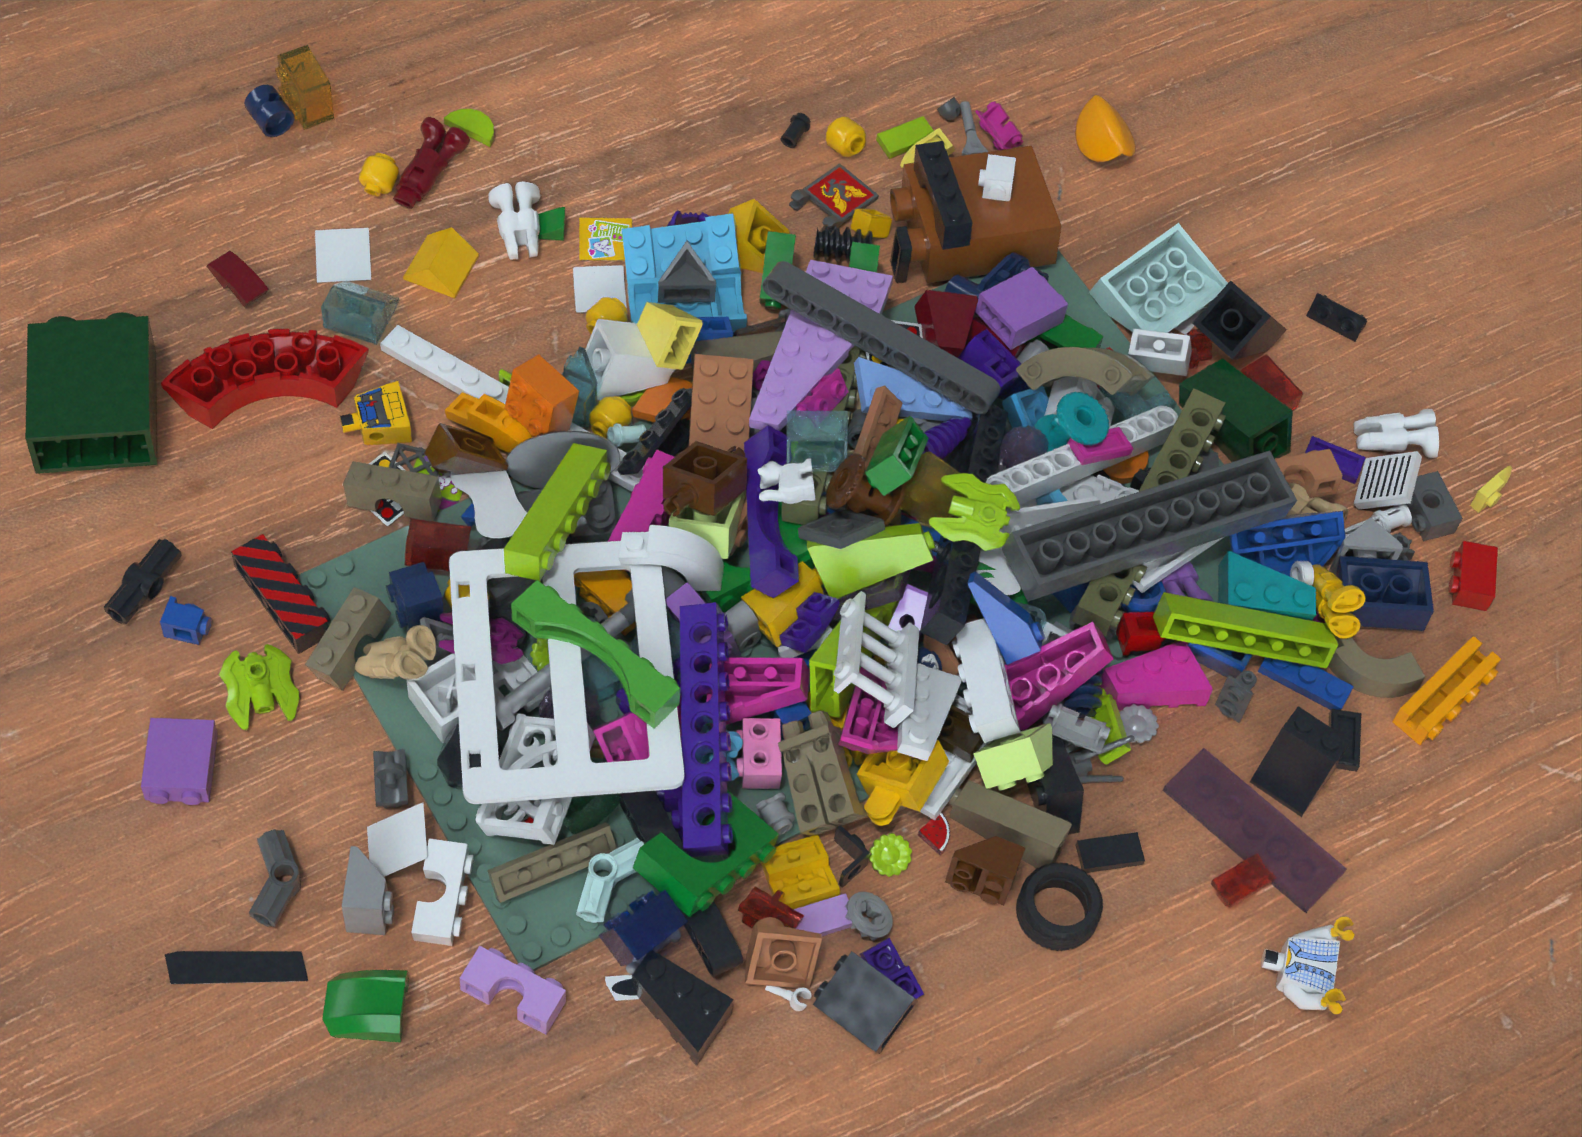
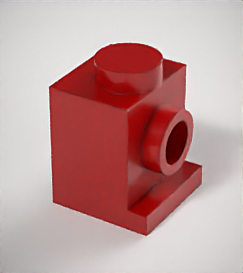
(1138, 632)

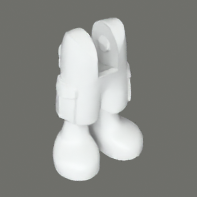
(519, 227)
(1390, 433)

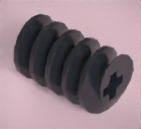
(838, 243)

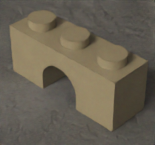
(413, 491)
(334, 654)

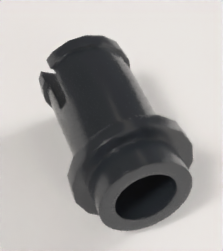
(799, 124)

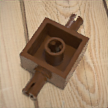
(704, 479)

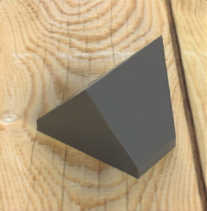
(686, 279)

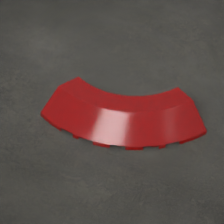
(265, 368)

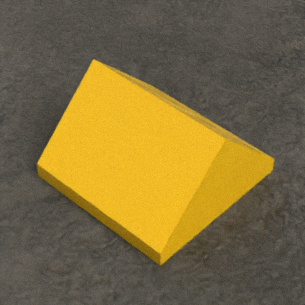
(442, 263)

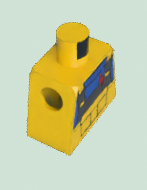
(379, 416)

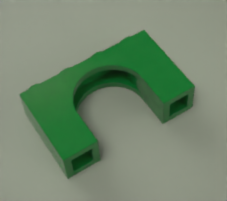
(781, 248)
(737, 580)
(697, 883)

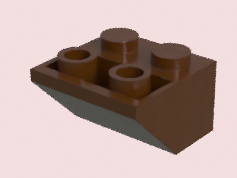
(986, 869)

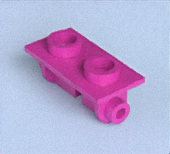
(992, 122)
(826, 394)

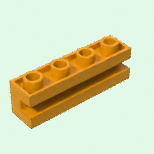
(1445, 692)

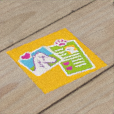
(602, 238)

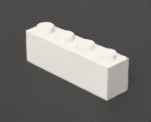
(986, 682)

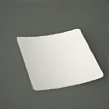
(596, 282)

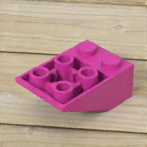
(626, 737)

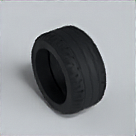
(1067, 878)

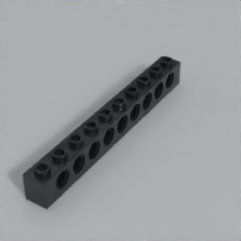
(955, 561)

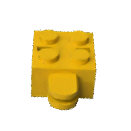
(899, 781)

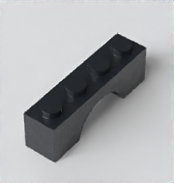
(950, 210)

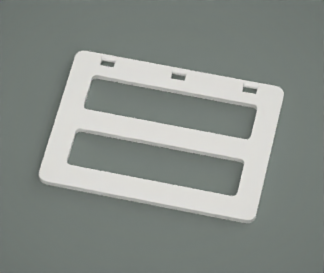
(574, 771)

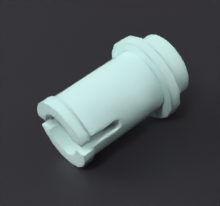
(625, 434)

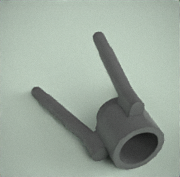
(1082, 762)

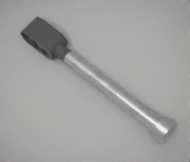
(541, 680)

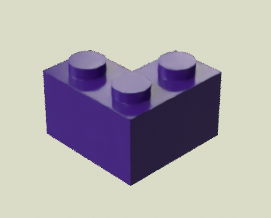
(991, 358)

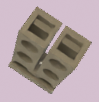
(819, 776)

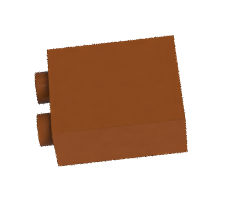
(999, 227)

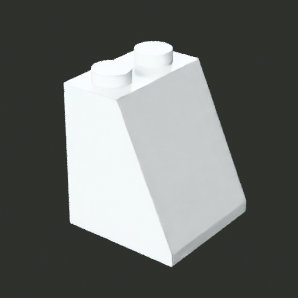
(622, 360)

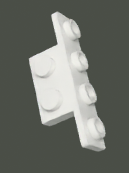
(1037, 514)

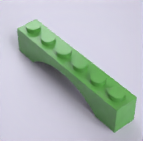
(548, 616)

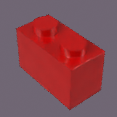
(1474, 575)

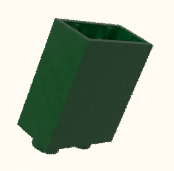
(91, 393)

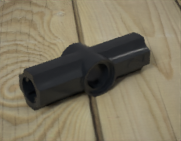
(142, 581)

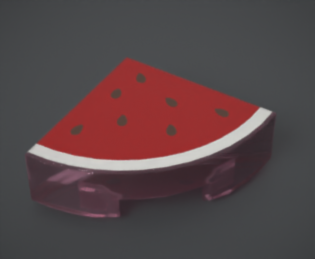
(936, 834)

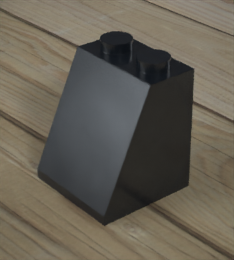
(1238, 324)
(1300, 761)

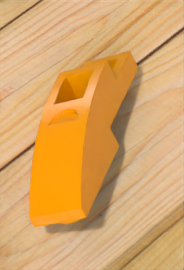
(489, 418)

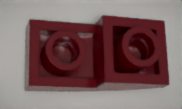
(239, 277)

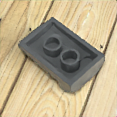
(595, 524)

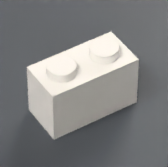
(1161, 351)

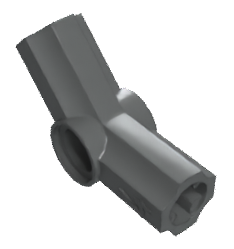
(275, 894)

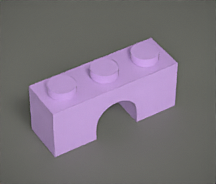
(492, 972)

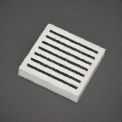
(1387, 480)

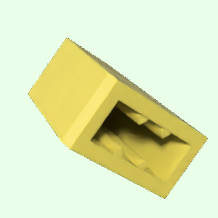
(668, 334)

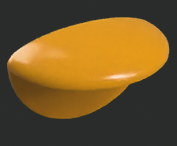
(1103, 132)

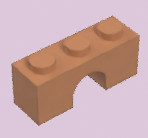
(1313, 471)

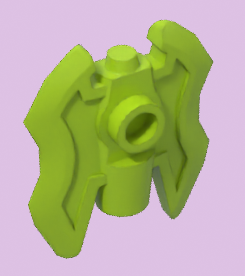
(979, 513)
(259, 681)

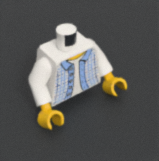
(1309, 966)

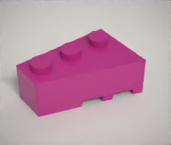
(1158, 678)
(764, 685)

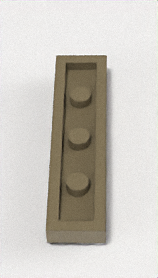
(550, 862)

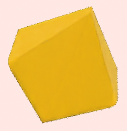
(871, 220)

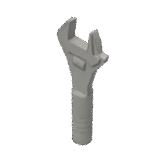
(973, 143)

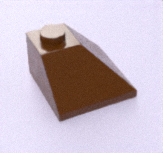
(463, 452)

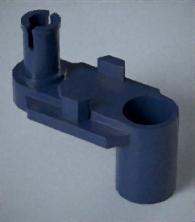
(1007, 268)

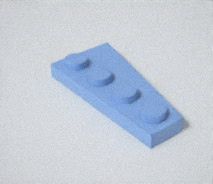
(917, 399)

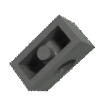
(1443, 514)

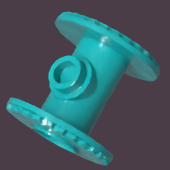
(1076, 418)

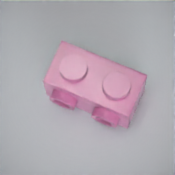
(760, 754)

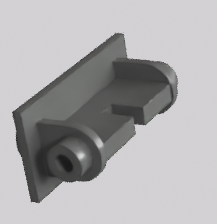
(1236, 695)

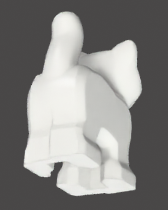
(793, 479)

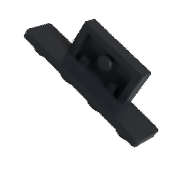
(666, 434)

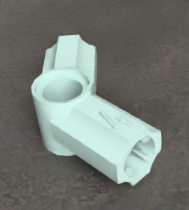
(598, 889)

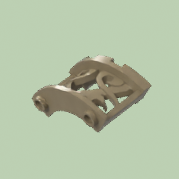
(1103, 366)

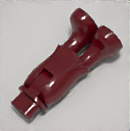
(427, 164)

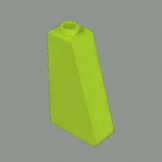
(872, 558)
(822, 671)

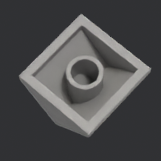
(1368, 541)

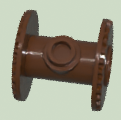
(852, 487)

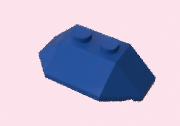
(1292, 539)

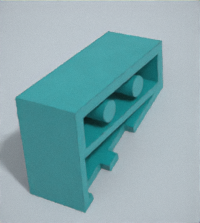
(1263, 589)

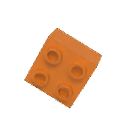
(541, 397)

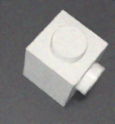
(997, 177)

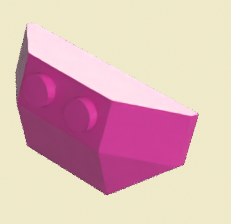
(864, 722)

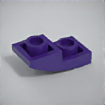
(812, 621)
(673, 803)
(887, 961)

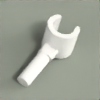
(791, 996)

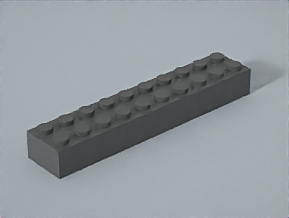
(1148, 525)

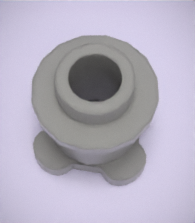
(776, 813)

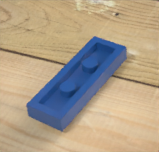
(1308, 681)

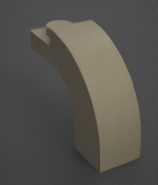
(1374, 675)

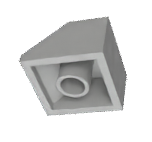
(365, 900)

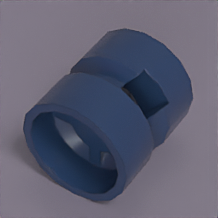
(269, 110)

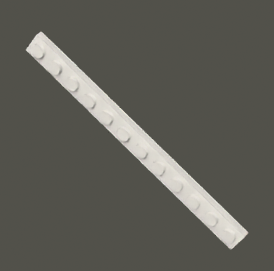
(464, 378)

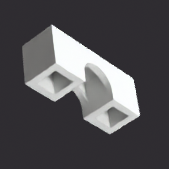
(439, 920)

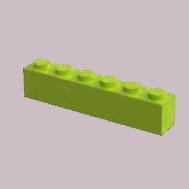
(556, 512)
(1244, 630)

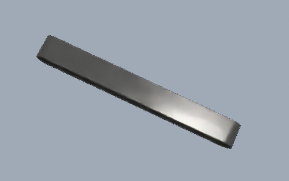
(881, 337)

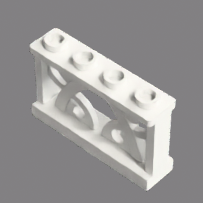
(517, 754)

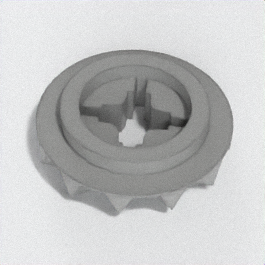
(874, 908)

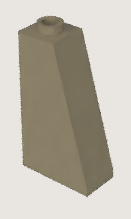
(752, 346)
(1001, 816)

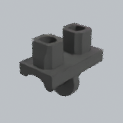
(390, 778)

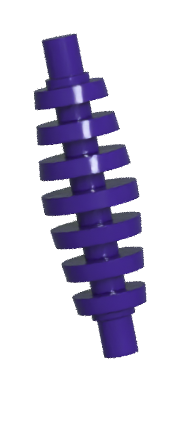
(946, 436)

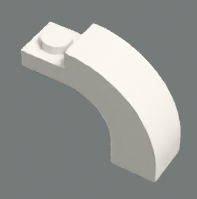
(675, 549)

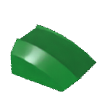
(366, 1005)

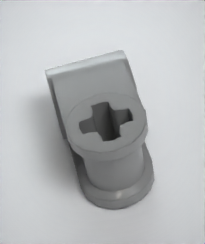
(743, 626)

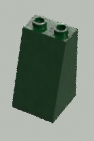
(1253, 416)

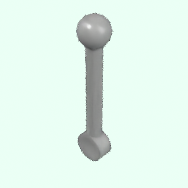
(675, 937)

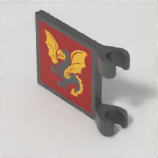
(836, 194)

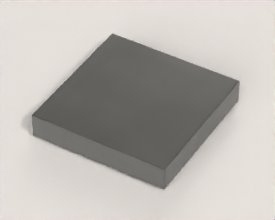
(841, 528)

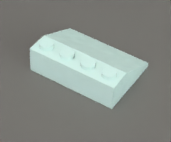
(1159, 284)

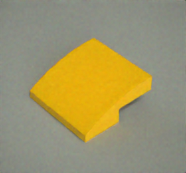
(801, 872)

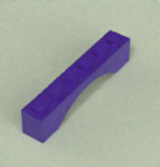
(771, 562)

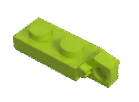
(1110, 715)

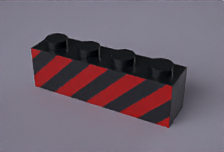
(281, 593)

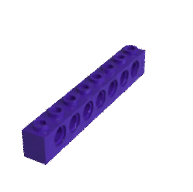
(694, 623)

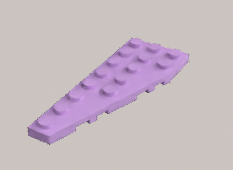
(809, 350)

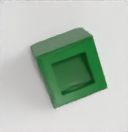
(552, 224)

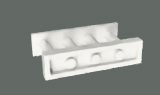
(900, 659)

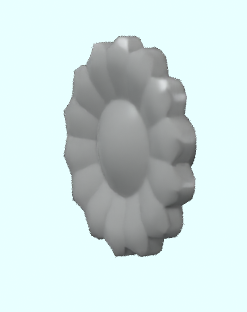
(1139, 722)

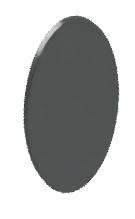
(538, 457)

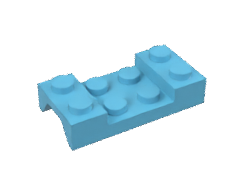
(652, 250)
(727, 299)

